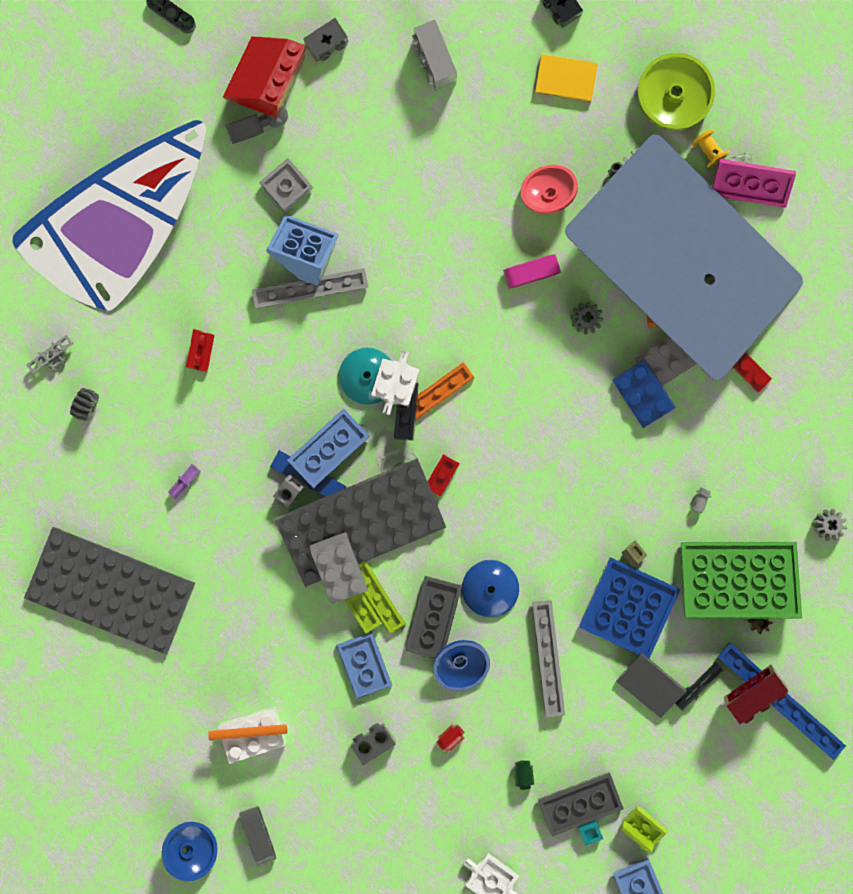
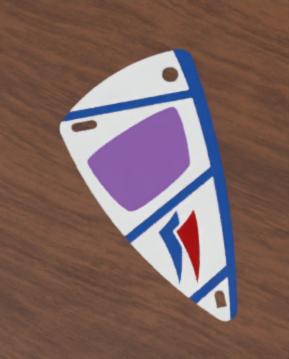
(114, 219)

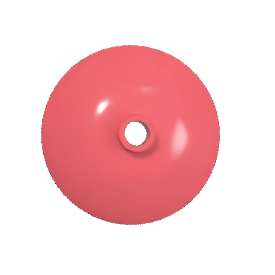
(548, 182)

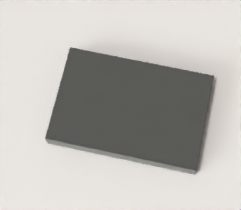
(651, 685)

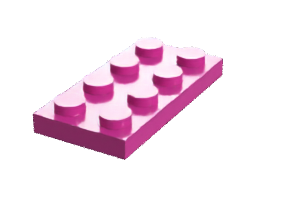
(753, 182)

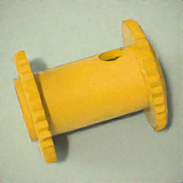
(709, 147)

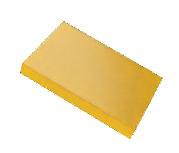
(566, 78)

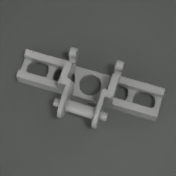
(48, 360)

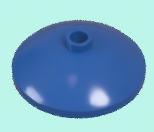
(488, 574)
(464, 672)
(200, 851)

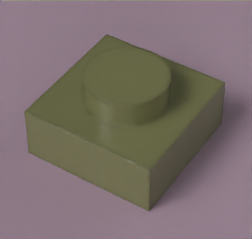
(634, 553)

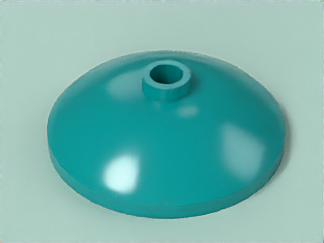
(352, 370)

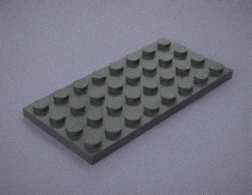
(374, 514)
(109, 590)

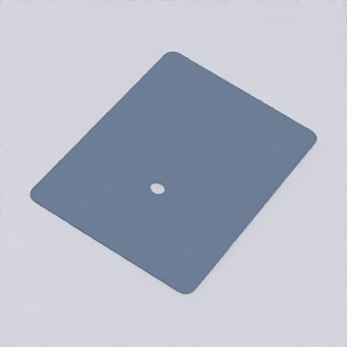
(657, 238)

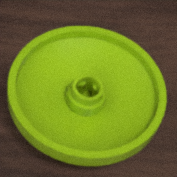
(676, 91)

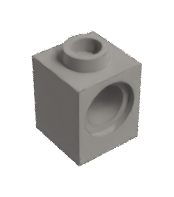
(295, 487)

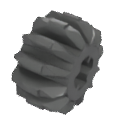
(591, 323)
(84, 404)

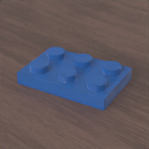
(644, 393)

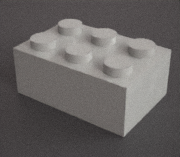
(434, 55)
(338, 568)

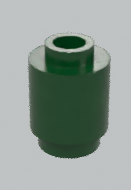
(523, 774)

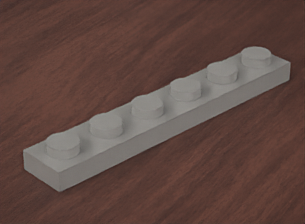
(303, 290)
(548, 658)

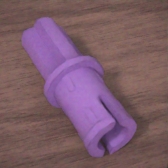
(184, 481)

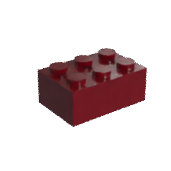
(756, 695)

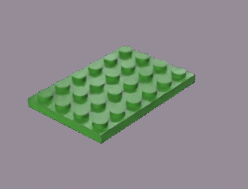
(740, 580)

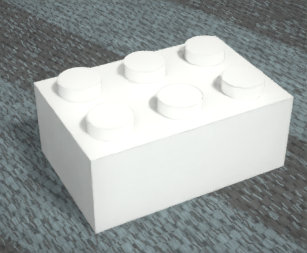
(243, 748)

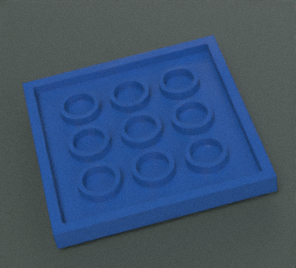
(629, 608)

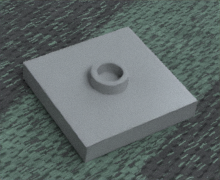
(286, 185)

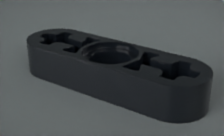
(179, 25)

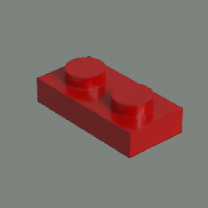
(752, 372)
(442, 474)

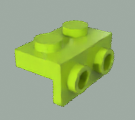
(643, 828)

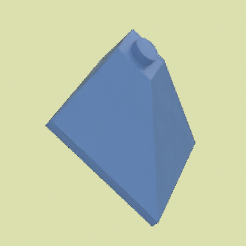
(302, 248)

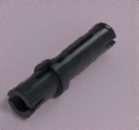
(715, 670)

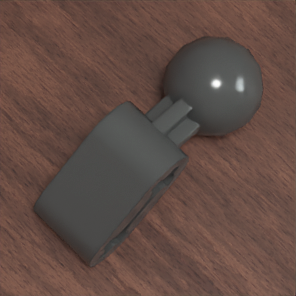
(253, 125)

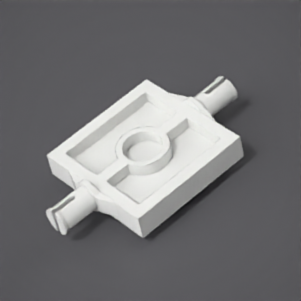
(395, 382)
(490, 876)

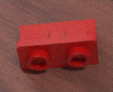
(200, 350)

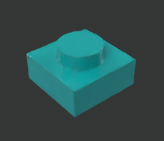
(590, 832)

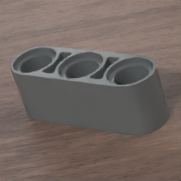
(257, 835)

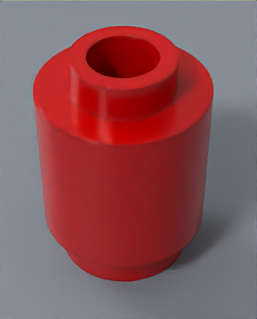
(450, 738)

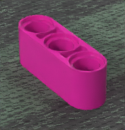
(532, 271)

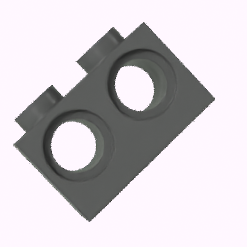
(376, 747)

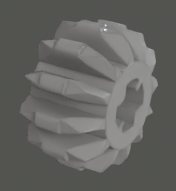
(823, 524)

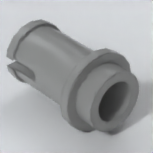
(701, 500)

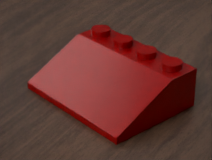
(265, 74)

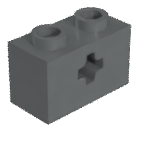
(332, 32)

